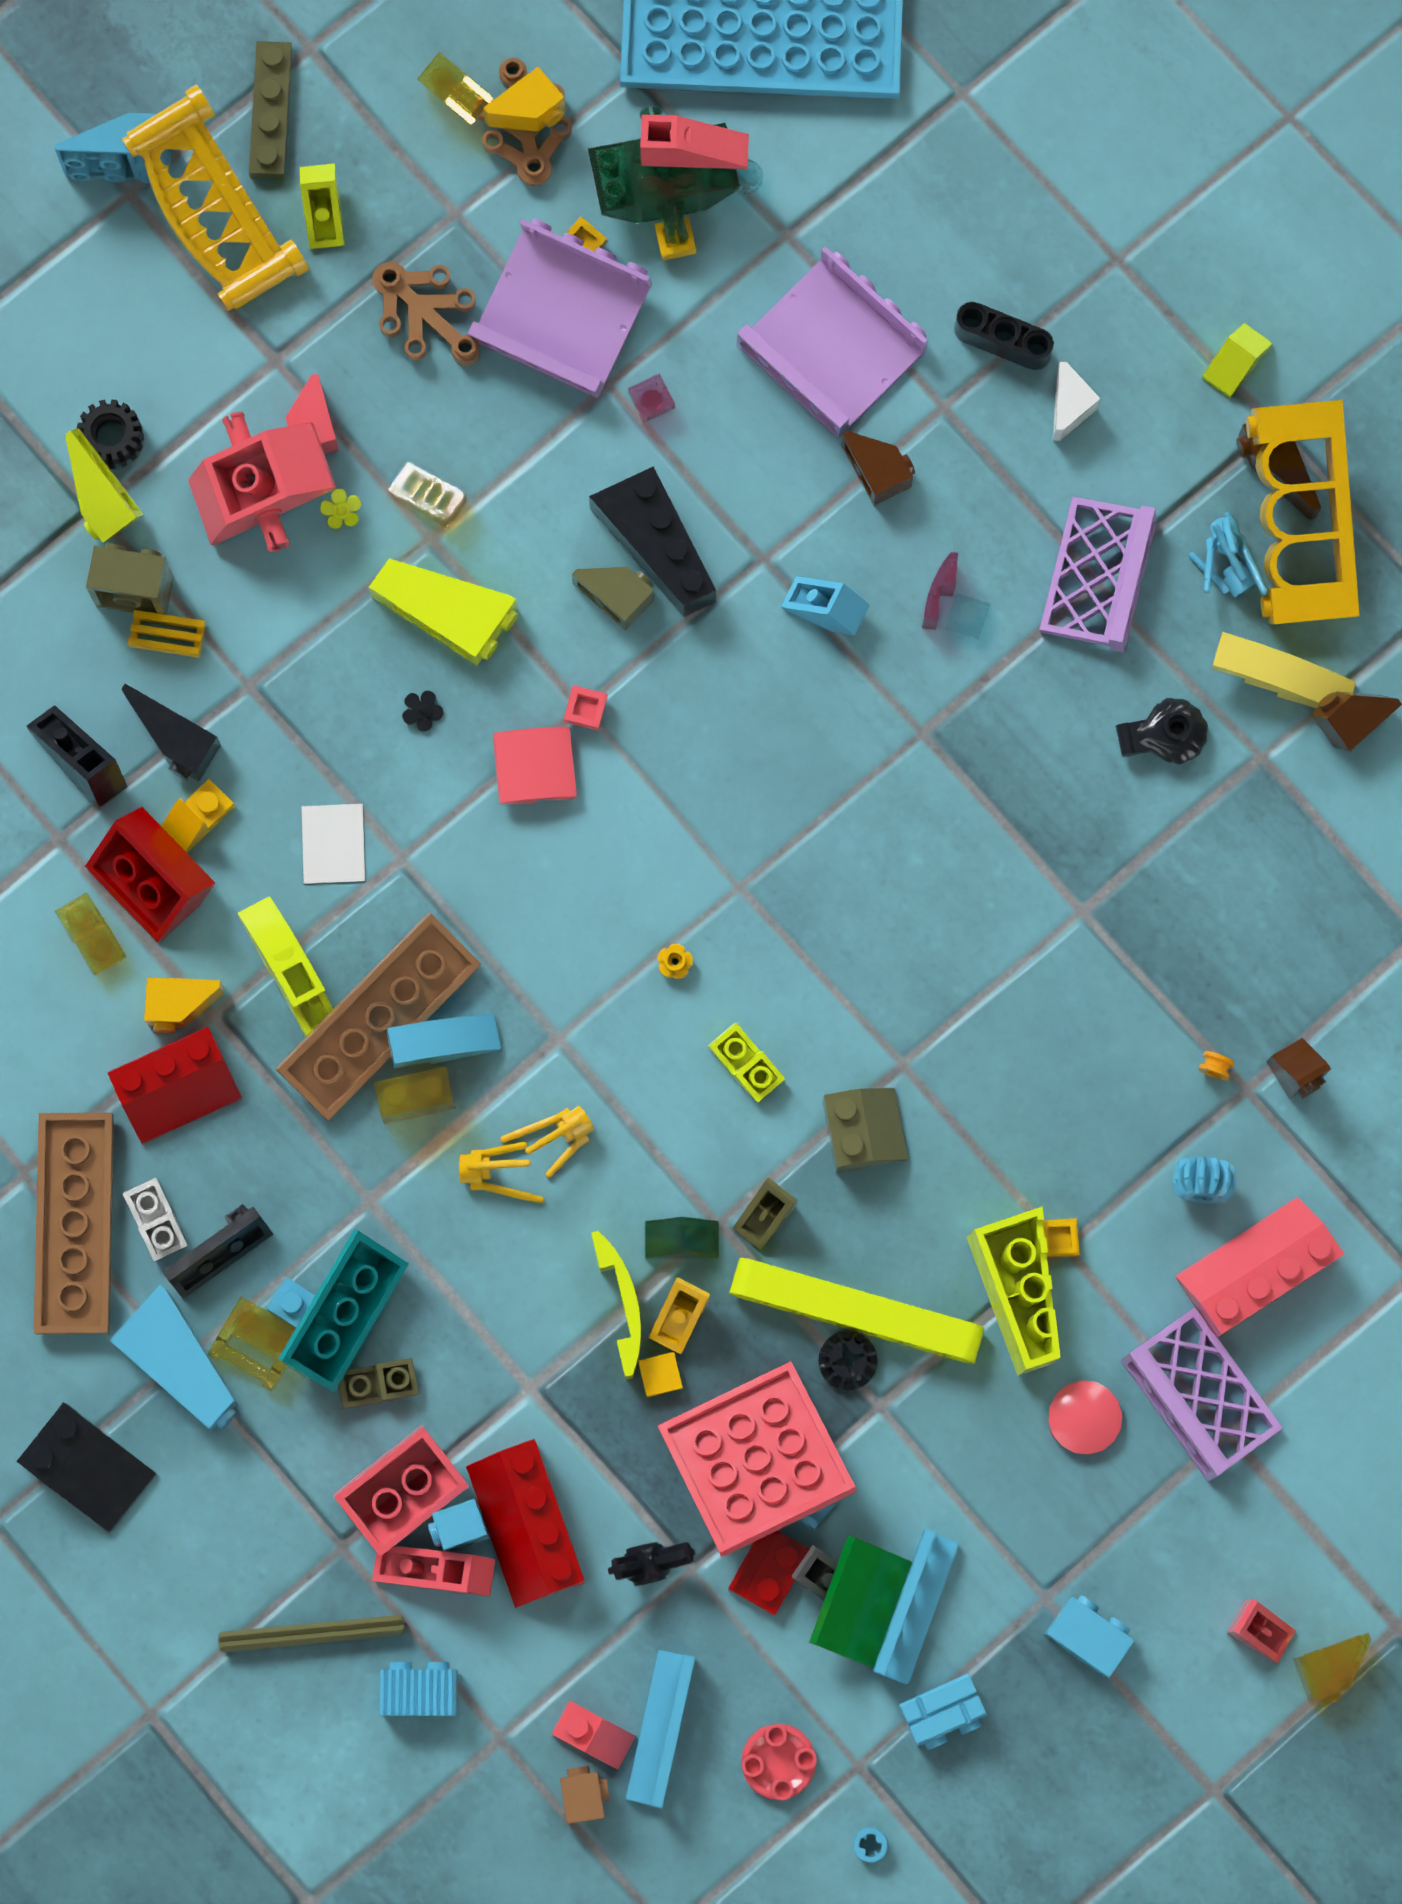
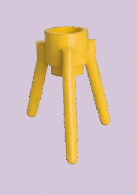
(572, 1126)
(477, 1167)

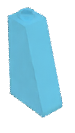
(172, 1355)

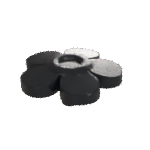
(421, 710)

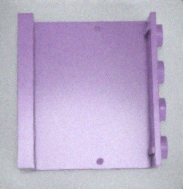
(562, 308)
(834, 343)

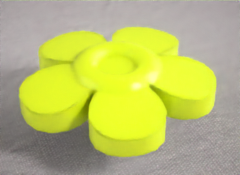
(341, 509)

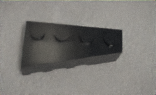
(652, 532)

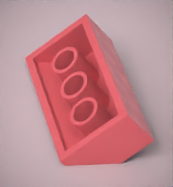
(1259, 1266)

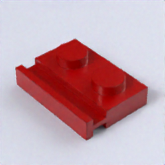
(768, 1571)

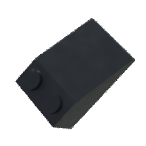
(86, 1467)

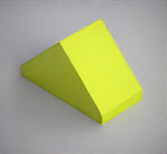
(1236, 359)

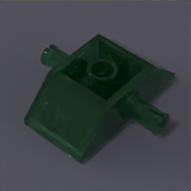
(643, 195)

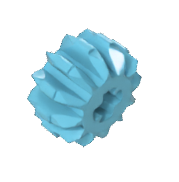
(1204, 1180)

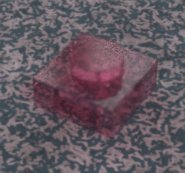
(651, 398)

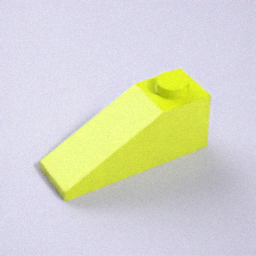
(99, 493)

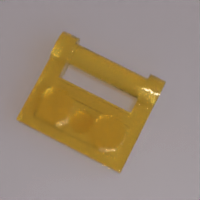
(259, 1330)

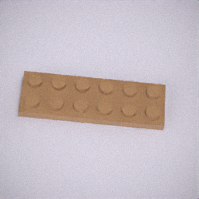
(396, 992)
(74, 1223)

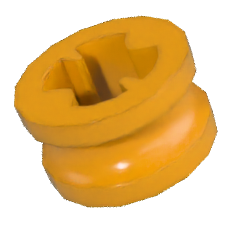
(1216, 1065)

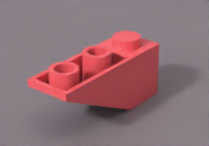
(691, 143)

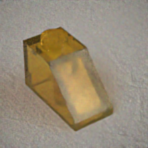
(455, 88)
(1331, 1668)

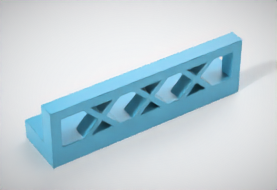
(915, 1607)
(660, 1728)

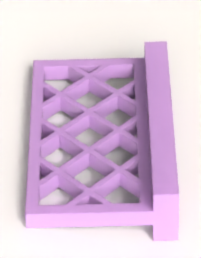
(1130, 571)
(1181, 1417)

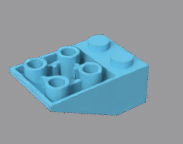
(103, 153)

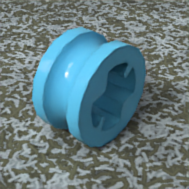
(880, 1838)

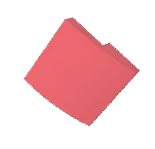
(534, 765)

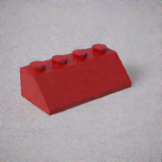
(525, 1523)

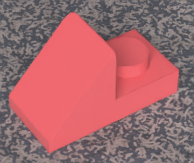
(593, 1735)

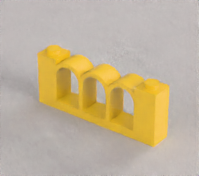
(1298, 423)

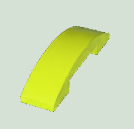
(608, 1260)

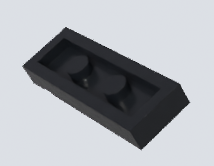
(240, 1236)

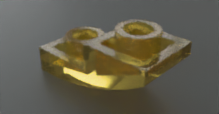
(90, 933)

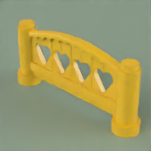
(183, 128)

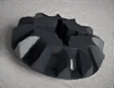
(839, 1375)

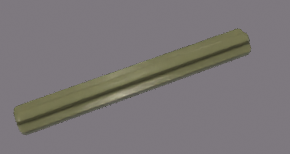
(311, 1633)

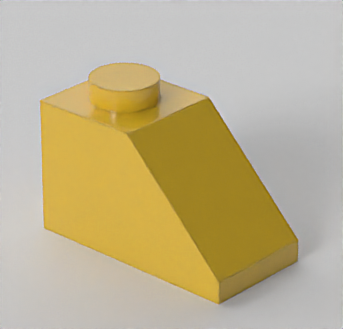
(527, 104)
(178, 1001)

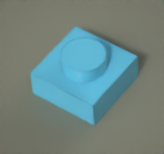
(290, 1302)

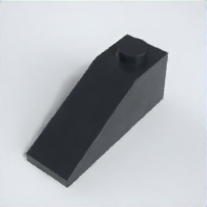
(180, 741)
(78, 756)

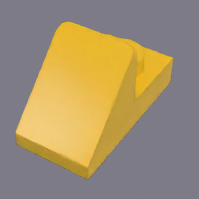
(197, 816)
(679, 1315)

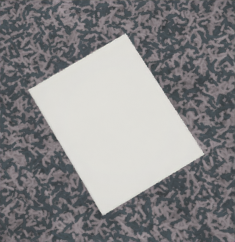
(333, 843)

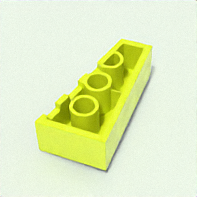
(1019, 1287)

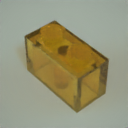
(414, 1095)

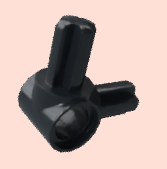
(651, 1562)

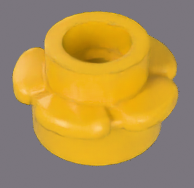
(674, 971)

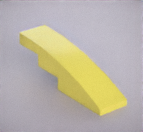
(1277, 671)

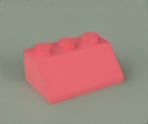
(400, 1490)

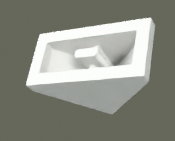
(1073, 401)

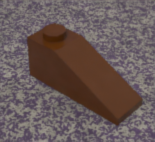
(1286, 467)

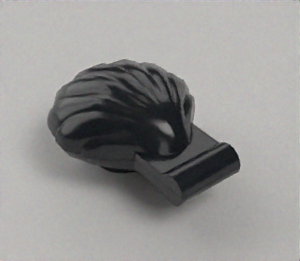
(1171, 732)

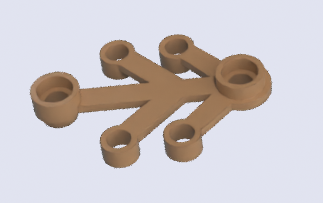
(527, 138)
(423, 308)

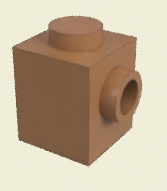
(583, 1795)

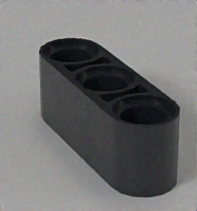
(1014, 350)

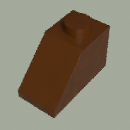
(878, 466)
(1351, 717)

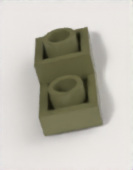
(378, 1384)

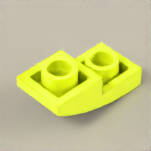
(746, 1062)

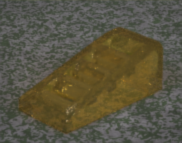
(443, 517)

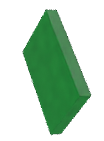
(860, 1601)

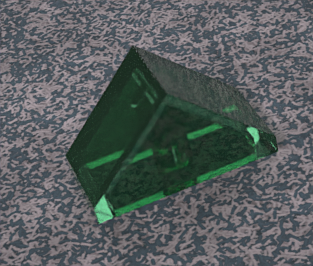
(681, 1238)

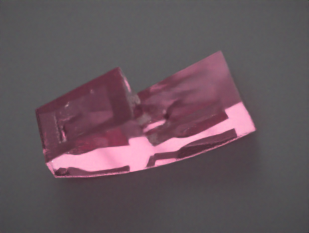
(942, 585)

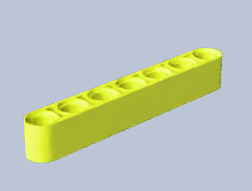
(856, 1310)

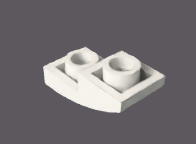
(155, 1219)

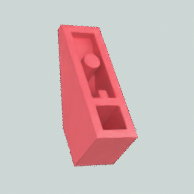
(435, 1570)

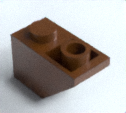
(1299, 1069)

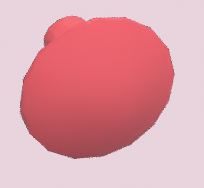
(1085, 1417)
(778, 1761)

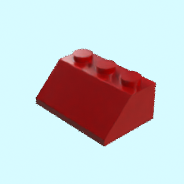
(149, 873)
(174, 1085)

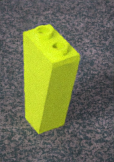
(446, 608)

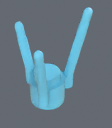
(1235, 541)
(1238, 575)

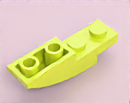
(286, 963)

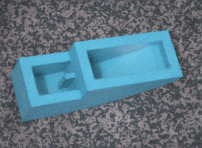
(442, 1040)

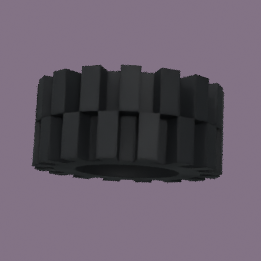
(117, 414)

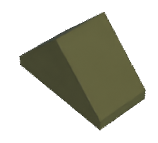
(765, 1214)

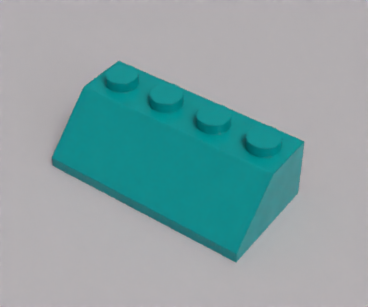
(343, 1311)

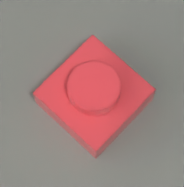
(585, 708)

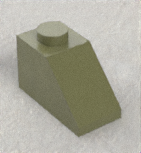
(616, 591)

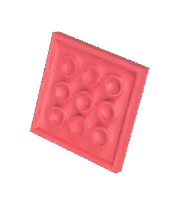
(756, 1459)

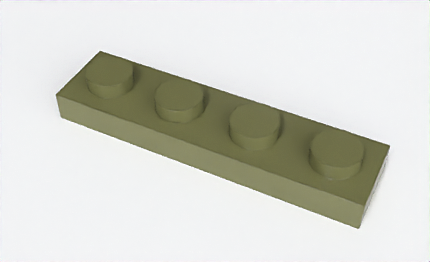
(270, 110)

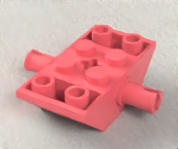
(259, 480)

